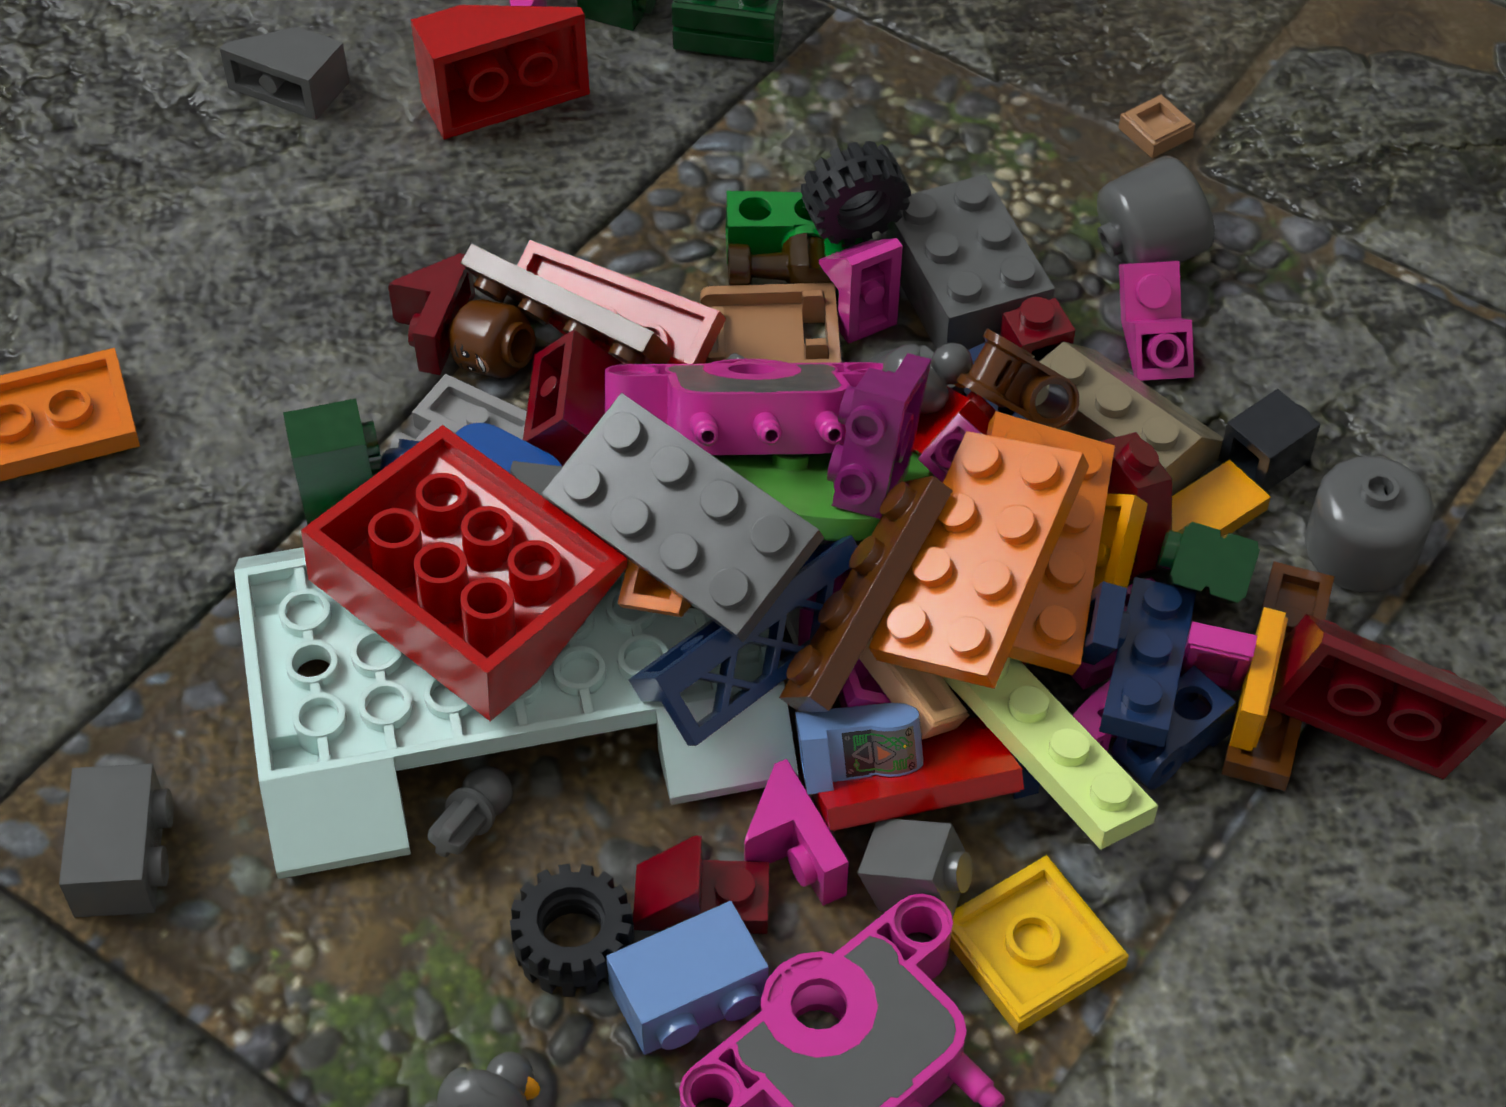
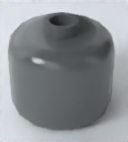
(1155, 214)
(1369, 524)

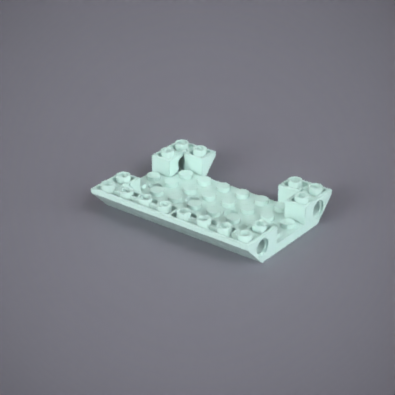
(339, 737)

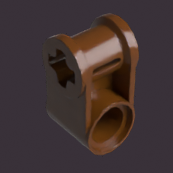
(1013, 380)

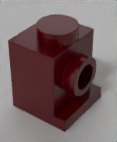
(1038, 325)

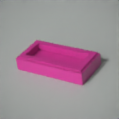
(1219, 654)

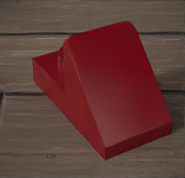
(428, 304)
(683, 885)

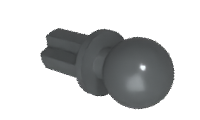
(471, 810)

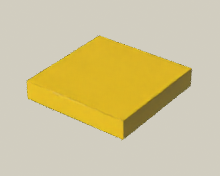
(1033, 944)

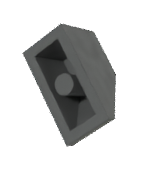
(287, 69)

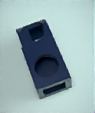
(1190, 731)

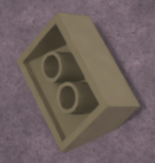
(1120, 404)

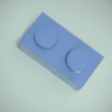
(688, 978)

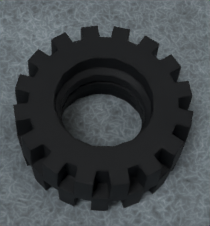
(855, 193)
(563, 895)

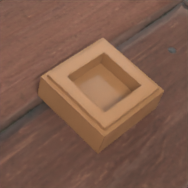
(1156, 126)

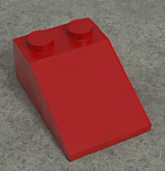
(498, 62)

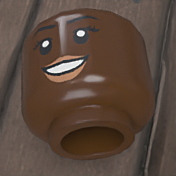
(491, 339)

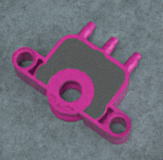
(744, 402)
(895, 1033)

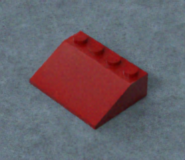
(461, 569)

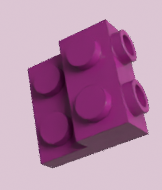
(880, 435)

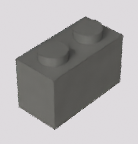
(115, 840)

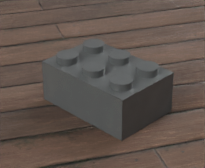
(964, 261)

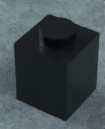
(1270, 439)

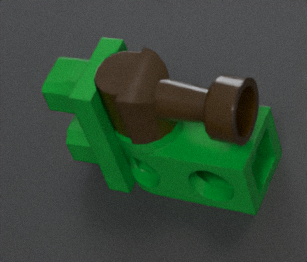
(774, 239)

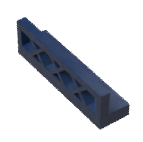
(713, 645)

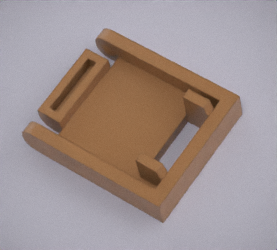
(770, 319)

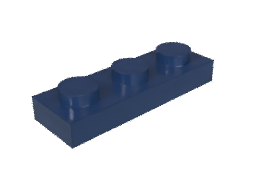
(1148, 663)

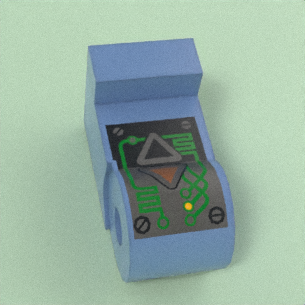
(858, 743)

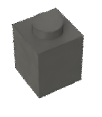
(915, 859)

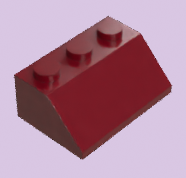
(1382, 698)

